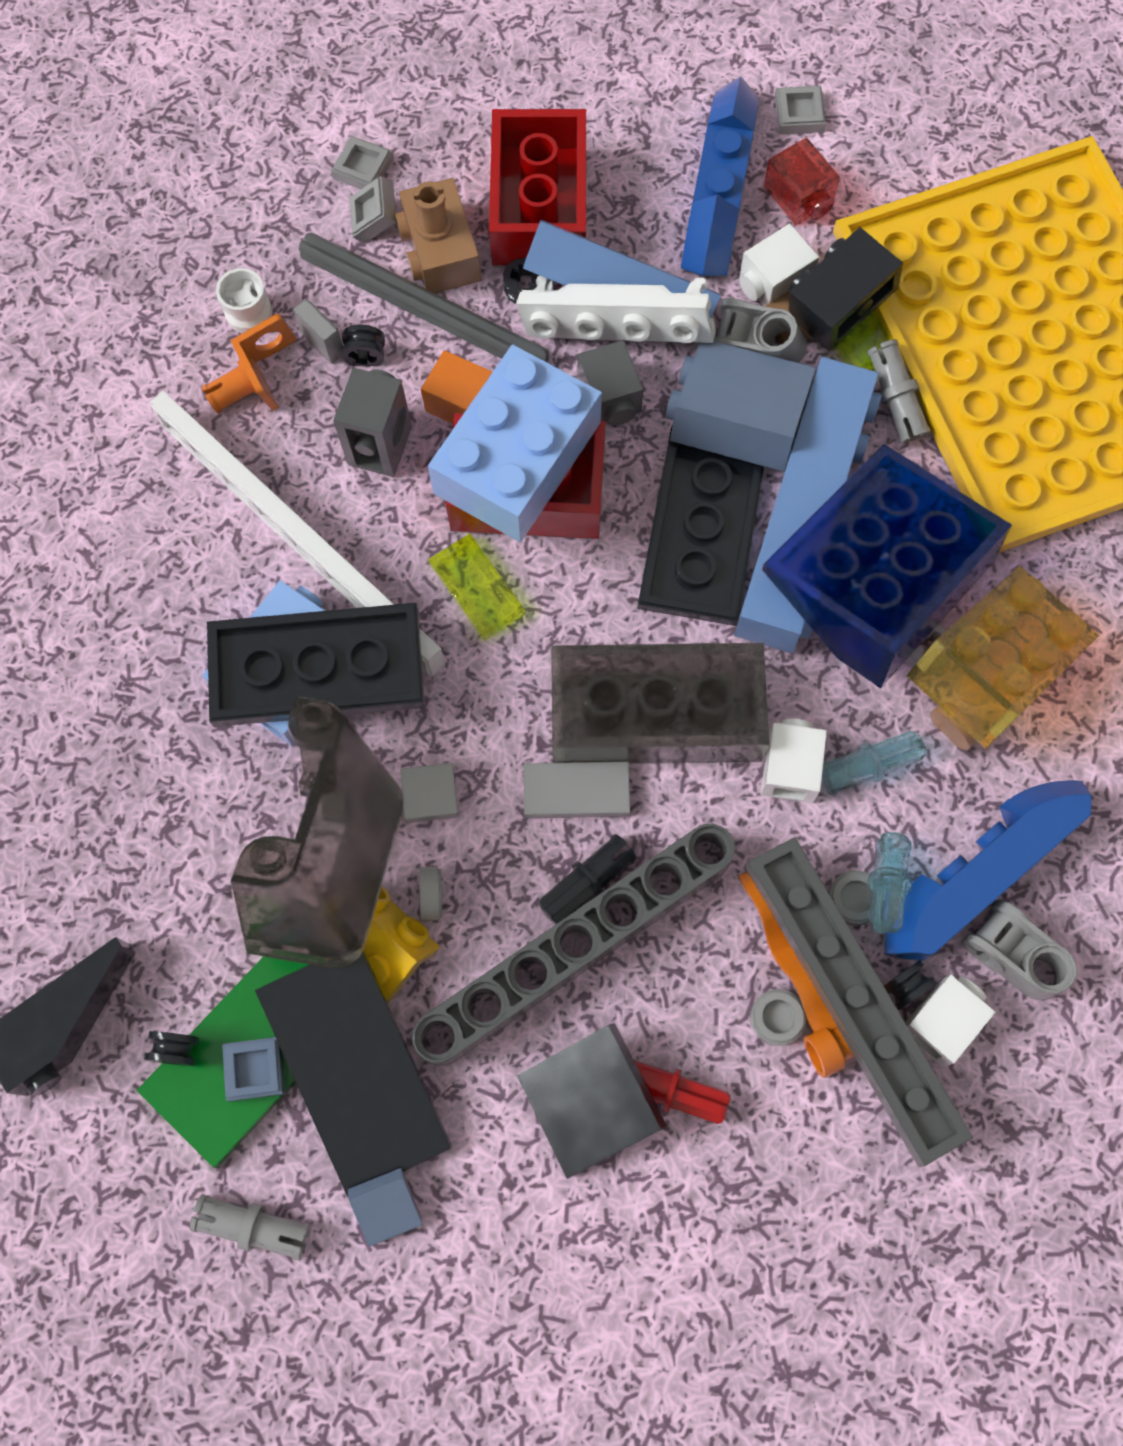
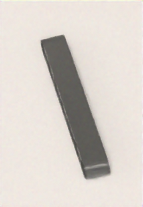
(590, 920)

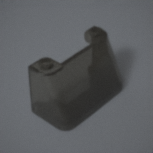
(319, 891)

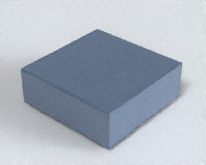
(253, 1069)
(384, 1207)

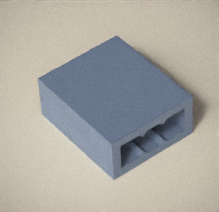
(740, 404)

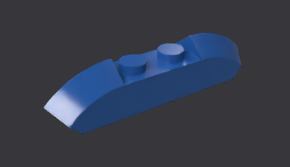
(721, 180)
(1035, 824)

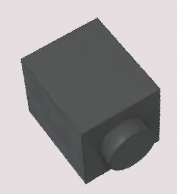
(613, 374)

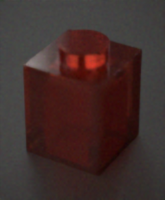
(801, 182)

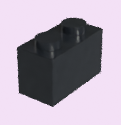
(844, 288)

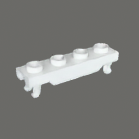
(617, 312)

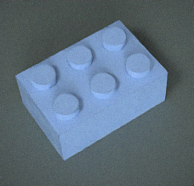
(515, 442)

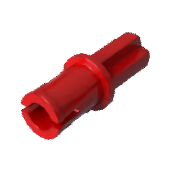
(685, 1094)

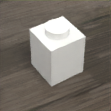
(774, 265)
(794, 761)
(949, 1019)

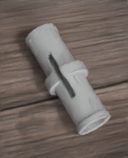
(899, 391)
(250, 1227)

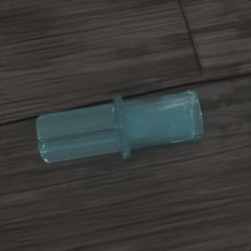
(872, 761)
(890, 882)

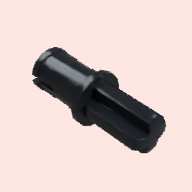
(586, 880)

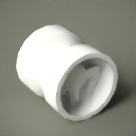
(243, 299)

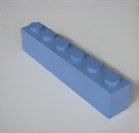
(816, 469)

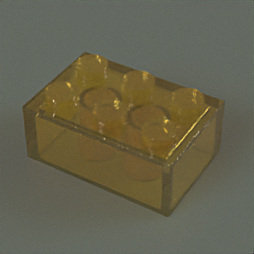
(1001, 655)

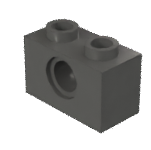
(373, 421)

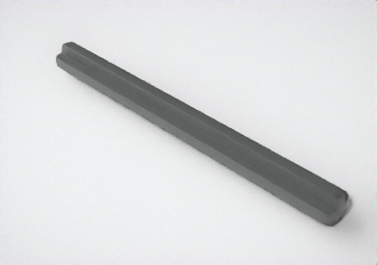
(414, 298)

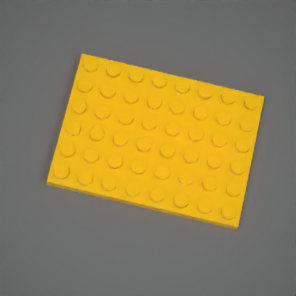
(1016, 331)

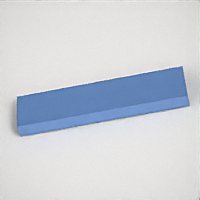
(578, 260)

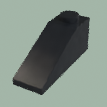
(53, 1023)

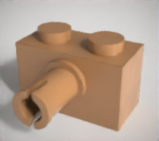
(439, 235)

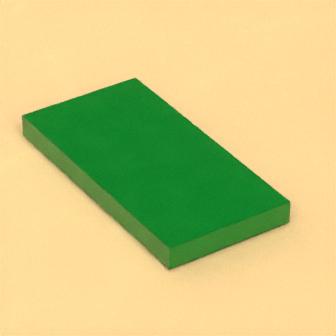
(194, 1096)

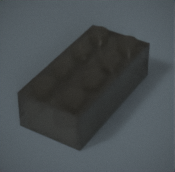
(659, 703)

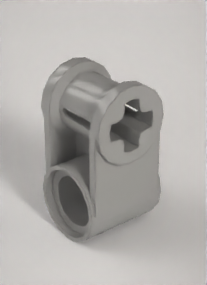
(755, 328)
(1018, 949)

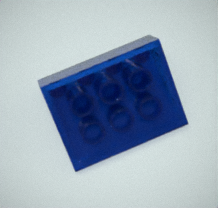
(885, 562)

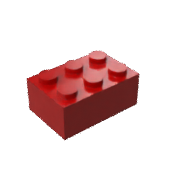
(535, 177)
(572, 509)

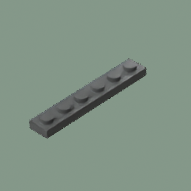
(858, 1003)

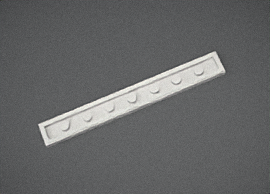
(279, 516)

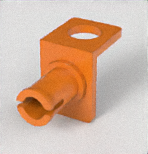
(247, 376)

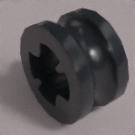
(512, 272)
(363, 345)
(909, 985)
(171, 1048)

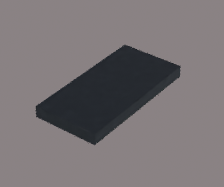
(701, 535)
(342, 656)
(353, 1070)

